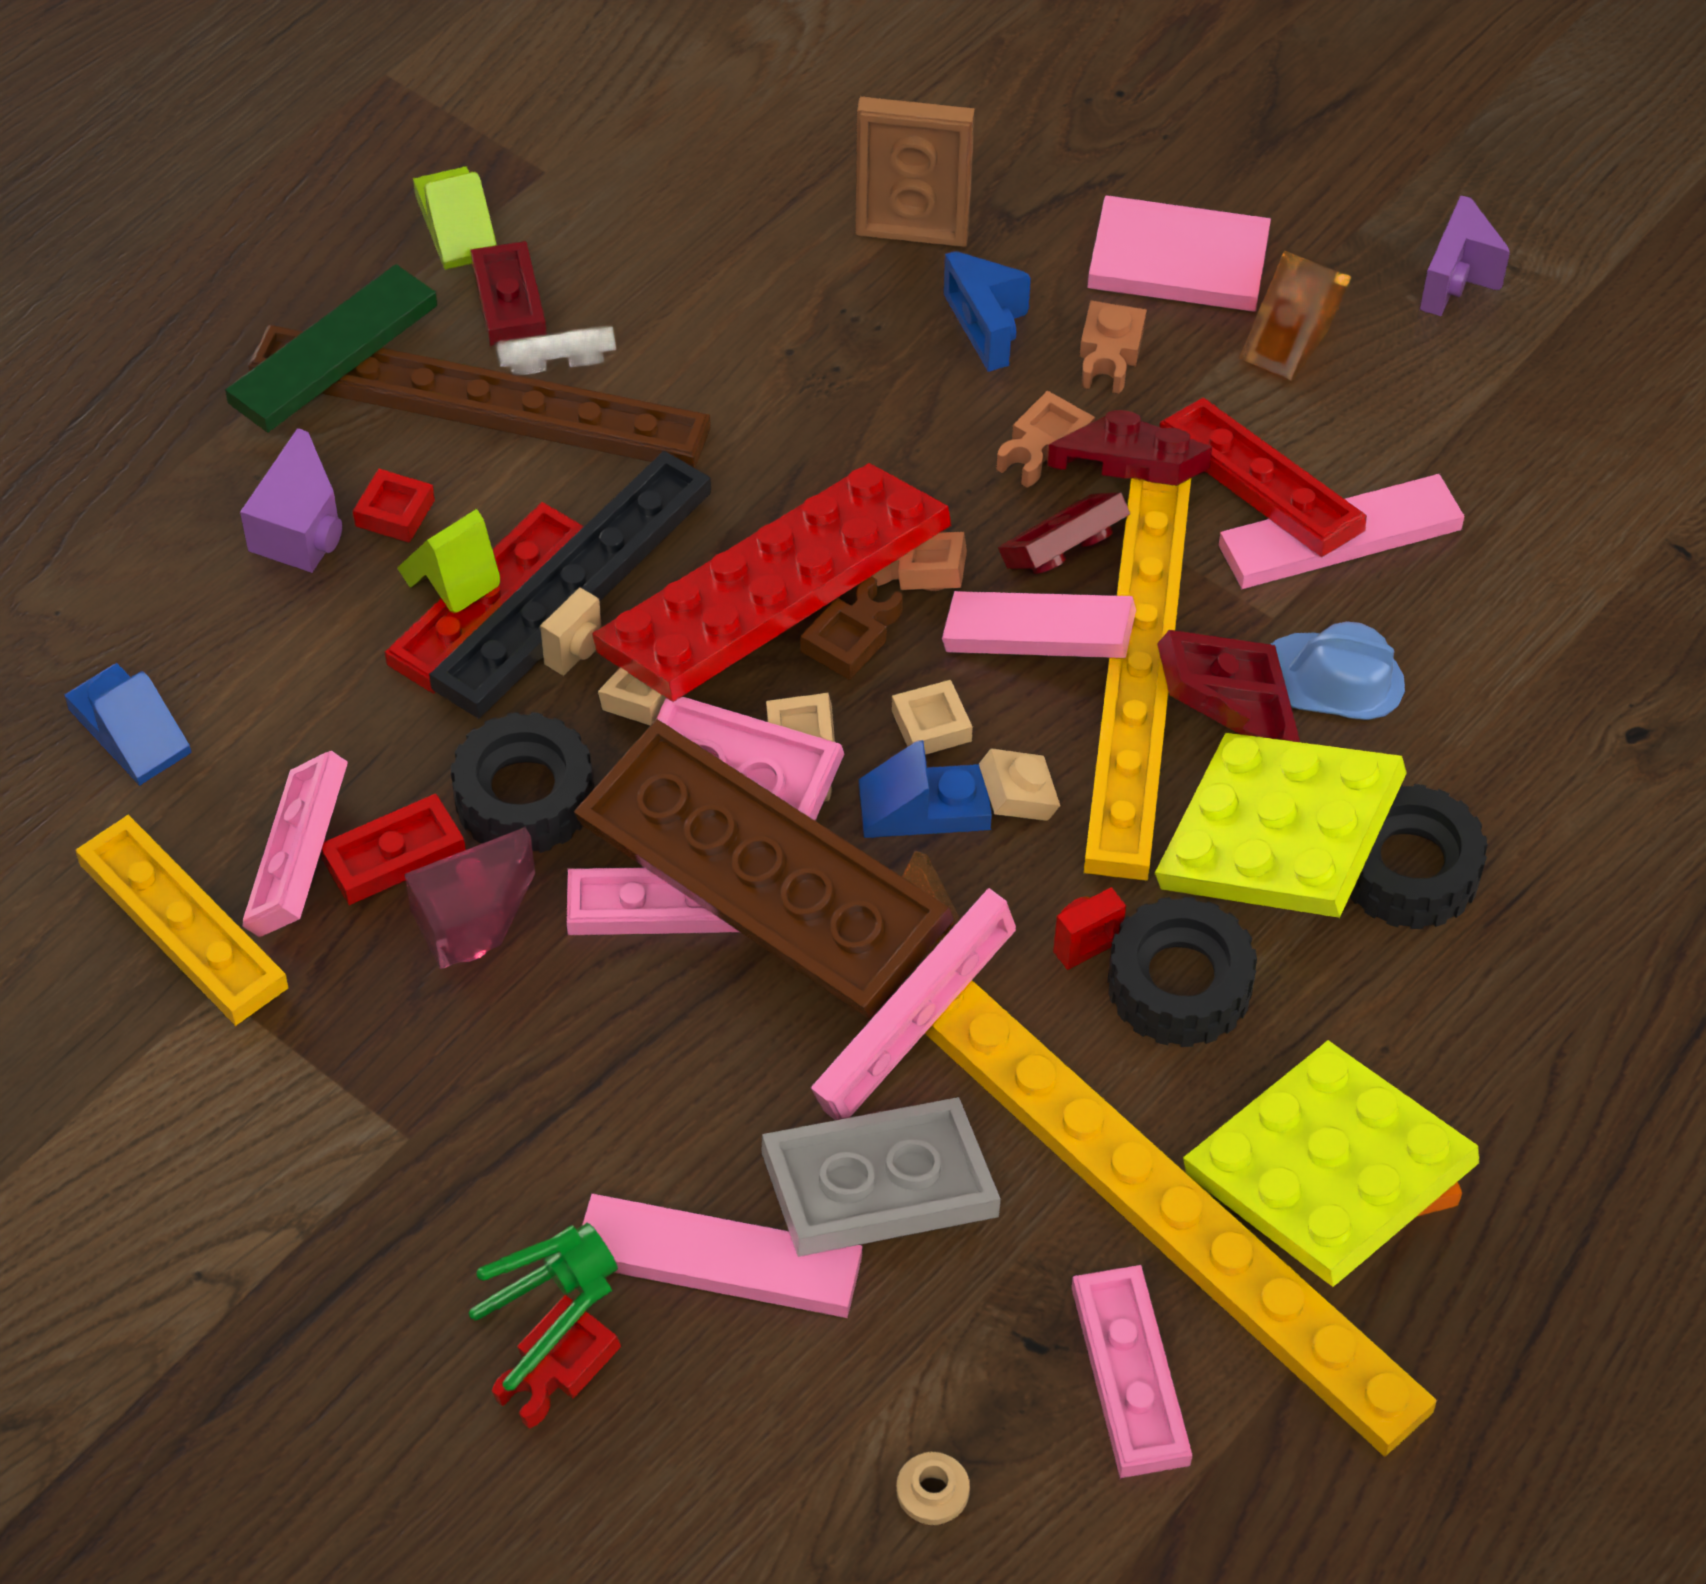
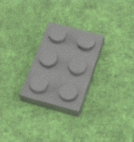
(879, 1176)

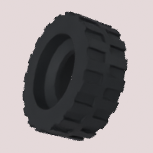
(518, 741)
(1433, 899)
(1191, 926)

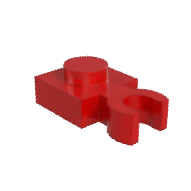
(567, 1366)

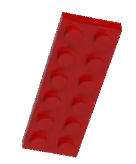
(770, 581)

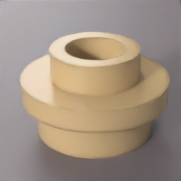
(933, 1507)

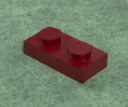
(508, 292)
(1081, 523)

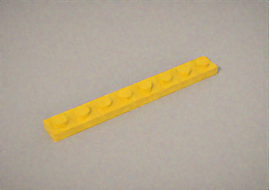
(1136, 685)

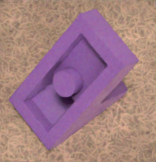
(1466, 252)

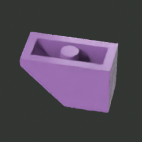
(293, 508)

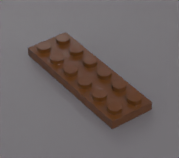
(765, 868)

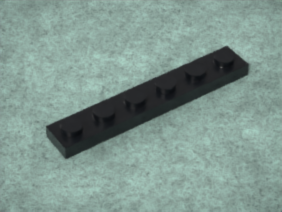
(591, 560)

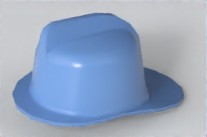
(1341, 671)

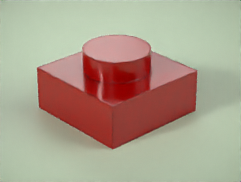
(393, 505)
(1087, 927)

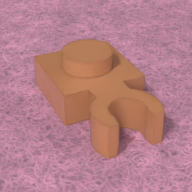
(1111, 342)
(1034, 431)
(931, 565)

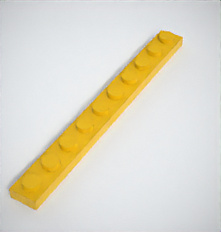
(1183, 1221)

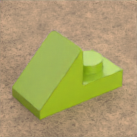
(455, 214)
(456, 563)

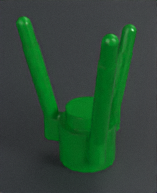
(573, 1261)

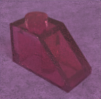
(471, 897)

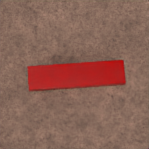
(1270, 480)
(517, 560)

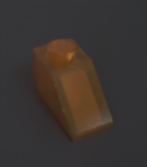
(1294, 315)

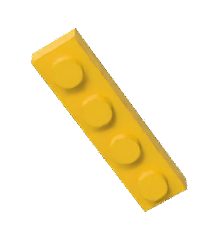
(182, 920)

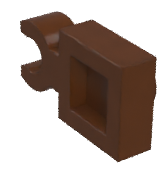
(850, 635)

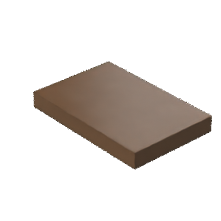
(913, 171)

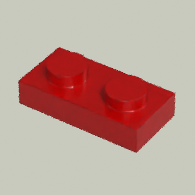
(391, 846)

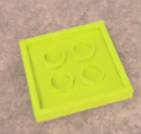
(1281, 824)
(1331, 1162)

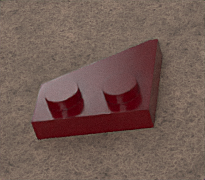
(1133, 449)
(1229, 682)

